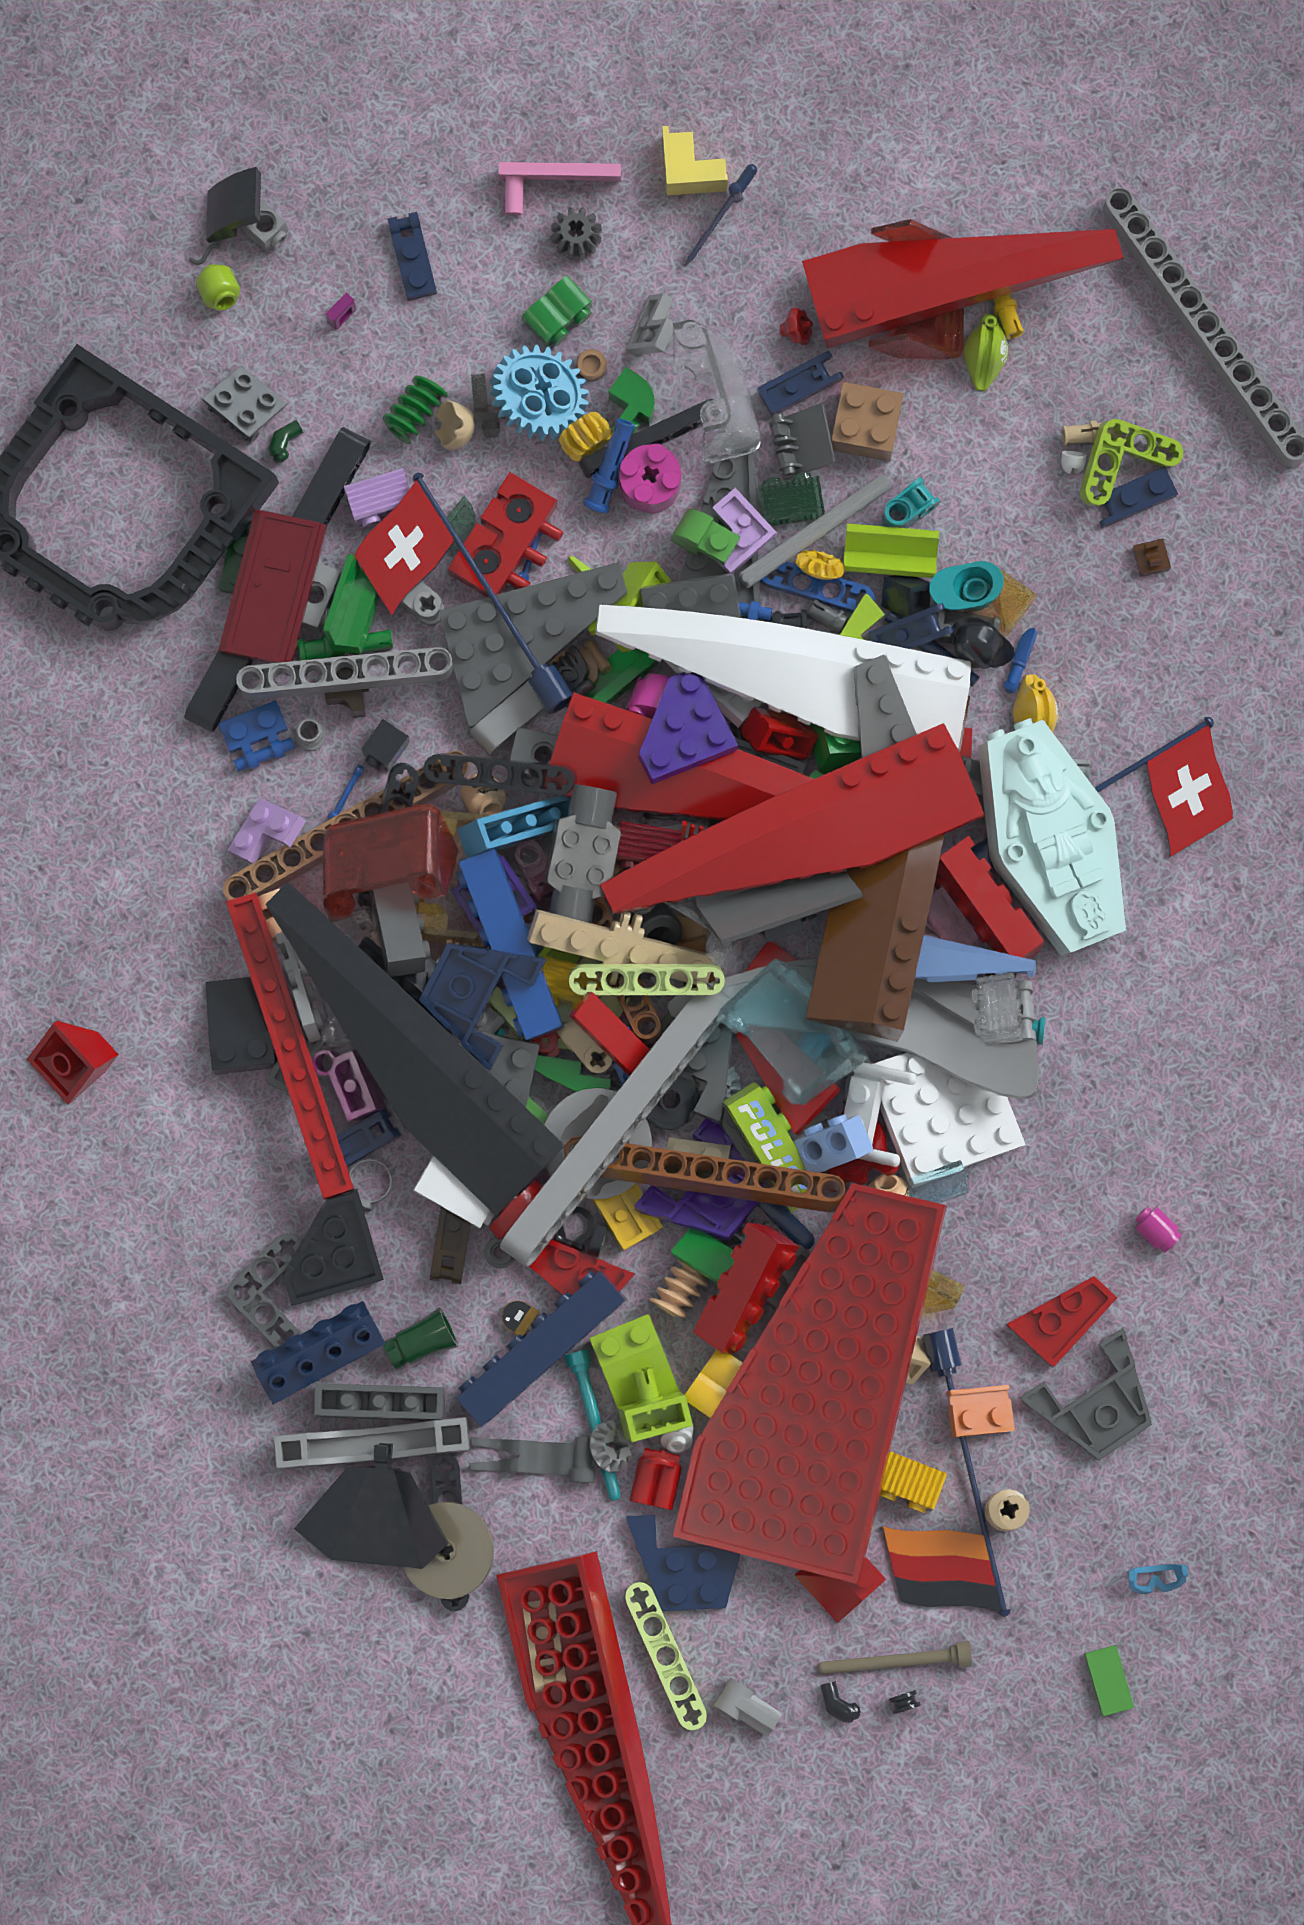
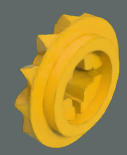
(820, 565)

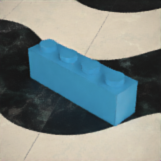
(512, 826)

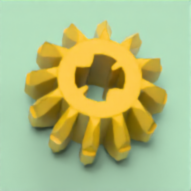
(585, 436)

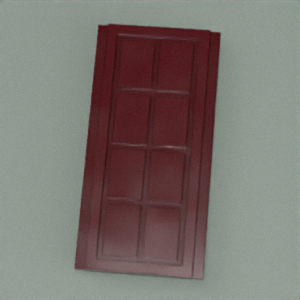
(273, 587)

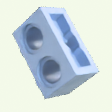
(828, 1148)

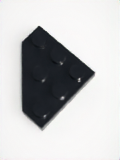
(334, 1252)

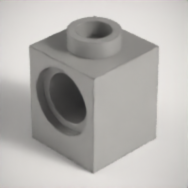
(272, 238)

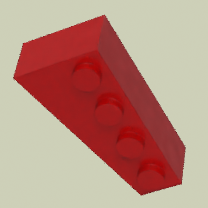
(745, 1287)

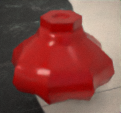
(797, 326)

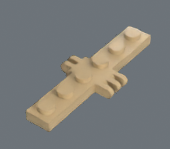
(612, 945)

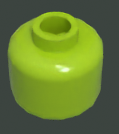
(218, 287)

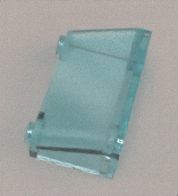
(801, 1051)

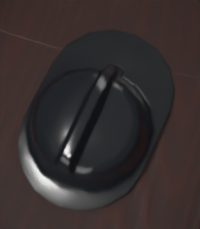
(980, 643)

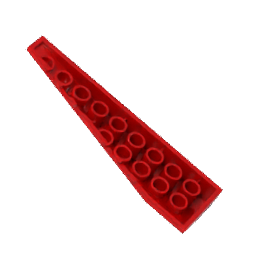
(604, 749)

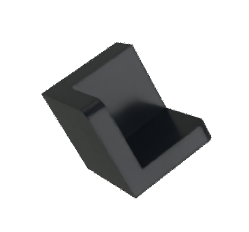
(905, 594)

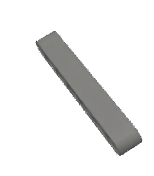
(330, 666)

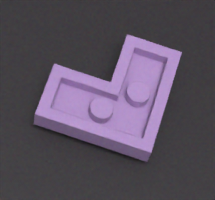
(746, 522)
(265, 823)

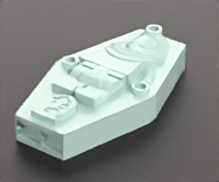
(1051, 836)

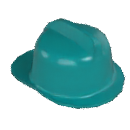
(967, 586)

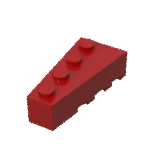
(986, 903)

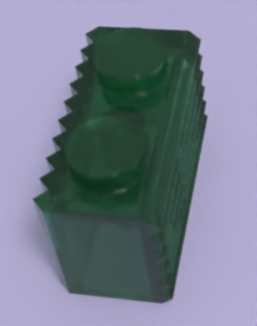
(791, 500)

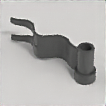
(541, 1458)

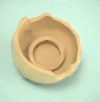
(456, 425)

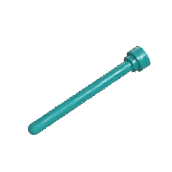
(579, 1364)

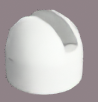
(1074, 460)

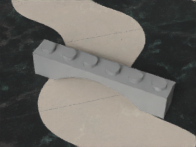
(358, 1445)

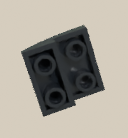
(233, 204)

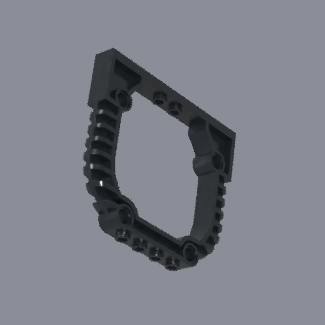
(91, 385)

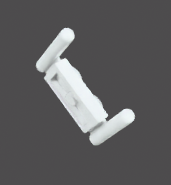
(865, 1100)

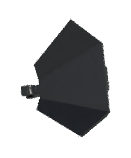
(374, 1517)

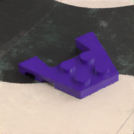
(701, 1211)

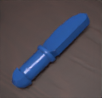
(1020, 659)

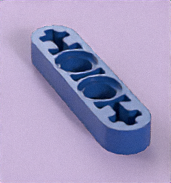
(814, 591)

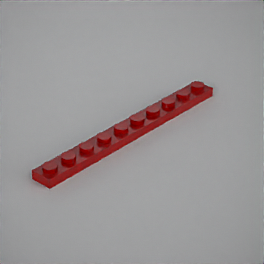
(289, 1046)

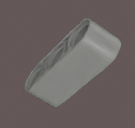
(501, 724)

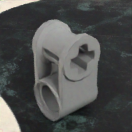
(418, 598)

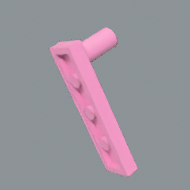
(516, 172)

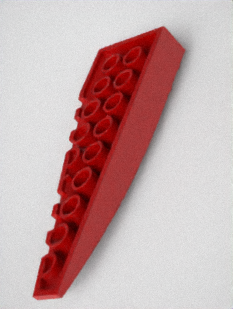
(904, 282)

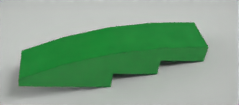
(569, 1074)

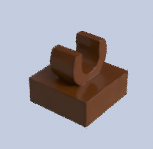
(1151, 557)

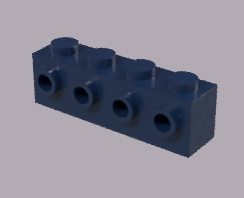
(317, 1352)

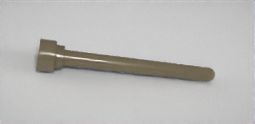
(957, 1654)

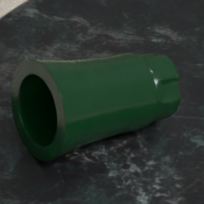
(421, 1340)

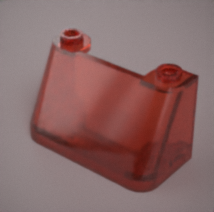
(387, 851)

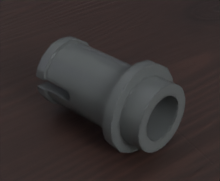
(828, 617)

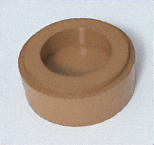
(591, 365)

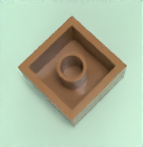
(866, 421)

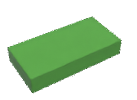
(1109, 1680)

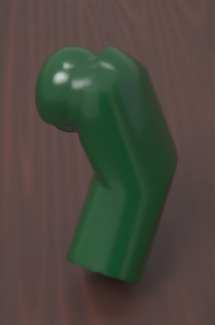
(280, 440)

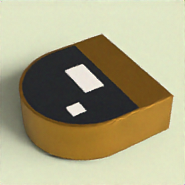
(518, 1317)

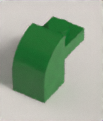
(635, 397)

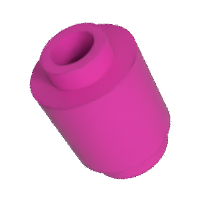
(1157, 1228)

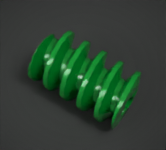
(412, 407)

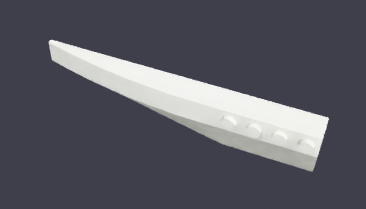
(792, 666)

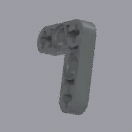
(257, 1298)

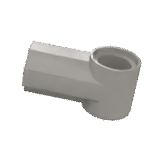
(742, 1704)

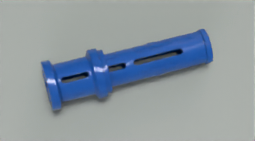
(605, 479)

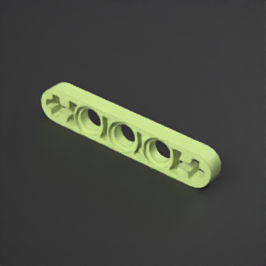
(661, 971)
(677, 1668)

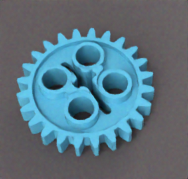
(538, 392)

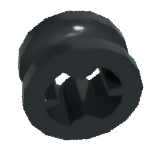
(904, 1702)

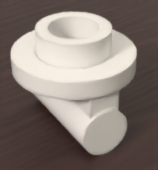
(678, 1440)

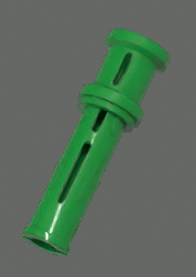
(321, 649)

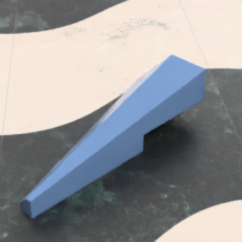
(953, 961)

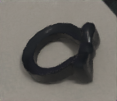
(578, 1243)

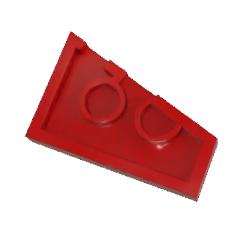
(1063, 1320)

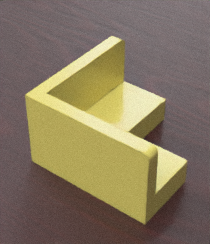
(684, 173)

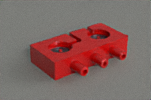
(510, 528)

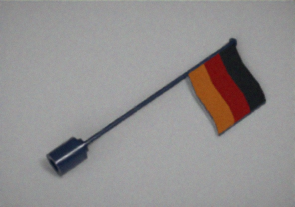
(947, 1564)

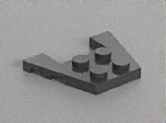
(708, 1066)
(1105, 1414)

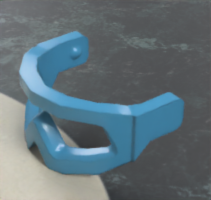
(1180, 1571)

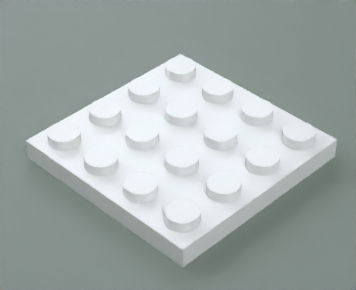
(944, 1118)

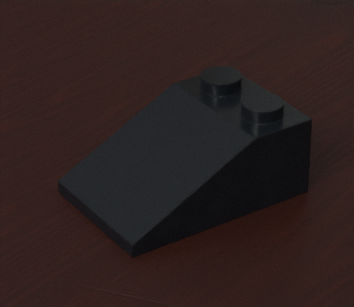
(237, 1028)

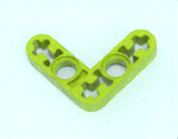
(1114, 450)

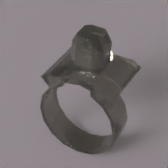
(483, 412)

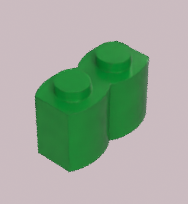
(557, 312)

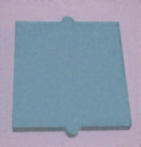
(940, 1183)

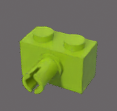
(653, 1412)

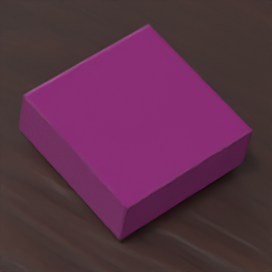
(341, 311)

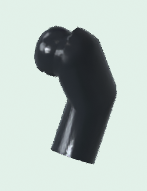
(836, 1706)

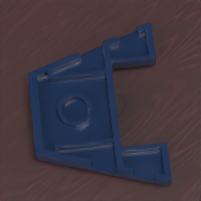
(464, 986)
(684, 1575)

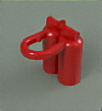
(656, 1479)

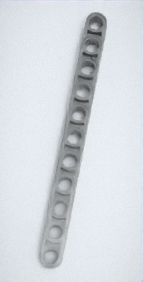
(1204, 313)
(613, 1127)

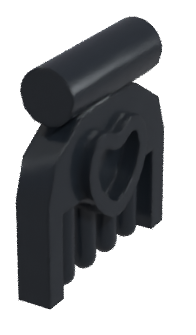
(576, 676)

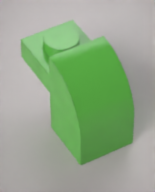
(701, 534)

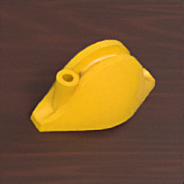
(1035, 702)

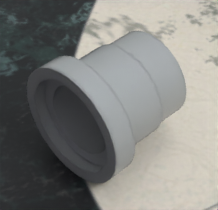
(310, 744)

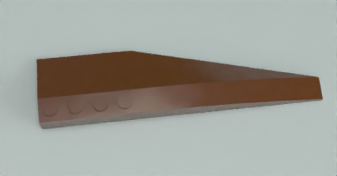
(876, 944)

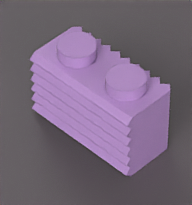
(376, 497)

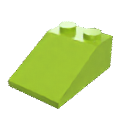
(630, 1349)

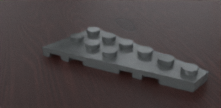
(726, 476)

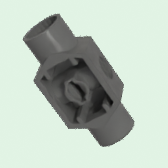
(582, 853)

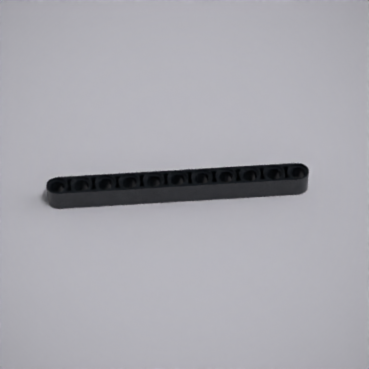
(317, 505)

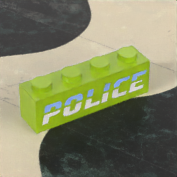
(765, 1130)

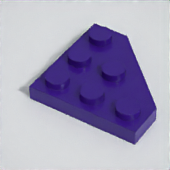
(685, 730)

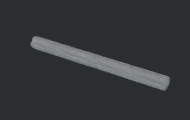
(814, 531)

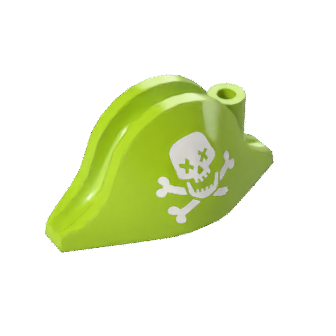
(985, 352)

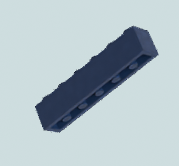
(541, 1348)

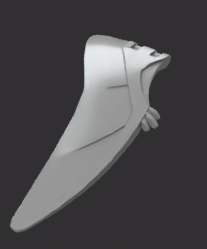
(941, 1033)

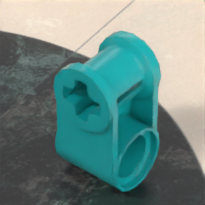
(912, 502)

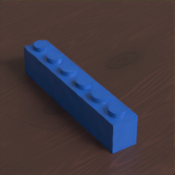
(507, 932)

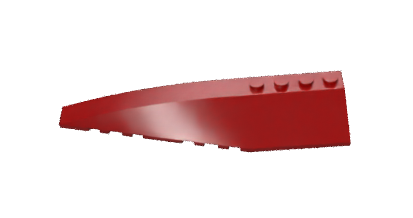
(816, 828)
(590, 1721)

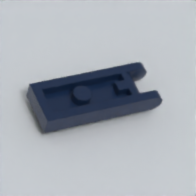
(798, 384)
(1139, 496)
(912, 630)

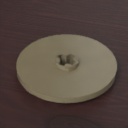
(468, 1562)

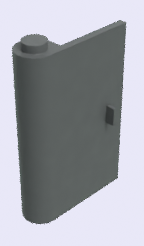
(761, 908)

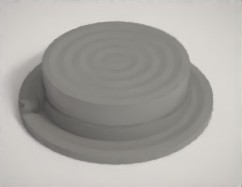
(574, 1117)

